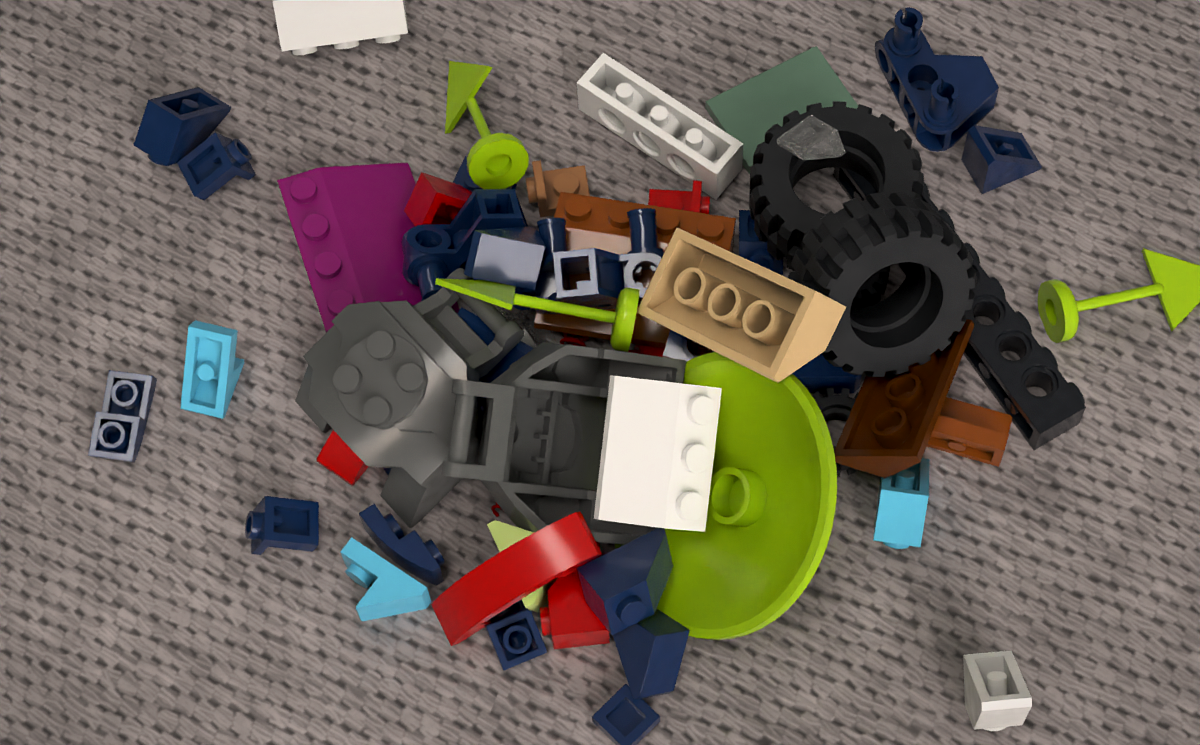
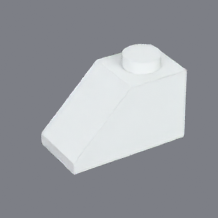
(995, 691)

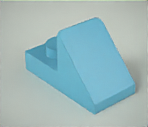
(210, 369)
(391, 588)

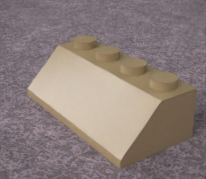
(739, 307)

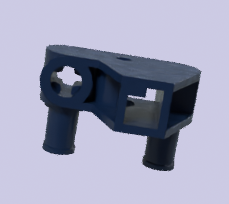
(936, 92)
(440, 249)
(607, 270)

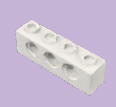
(659, 125)

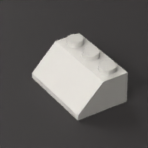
(315, 23)
(657, 453)

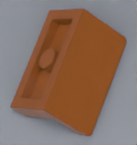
(971, 431)

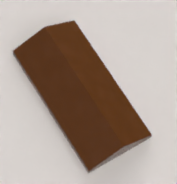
(899, 411)

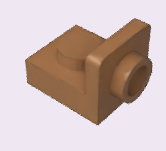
(547, 185)

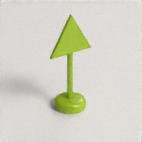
(496, 158)
(1174, 283)
(505, 296)

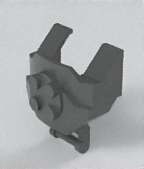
(388, 387)
(547, 433)

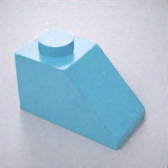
(902, 507)

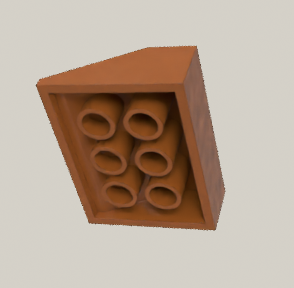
(605, 226)

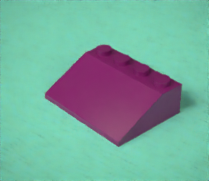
(352, 233)

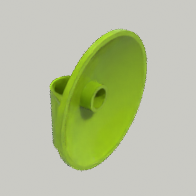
(765, 507)

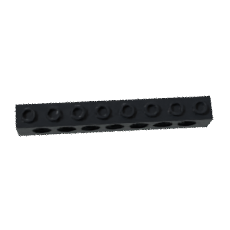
(1034, 416)

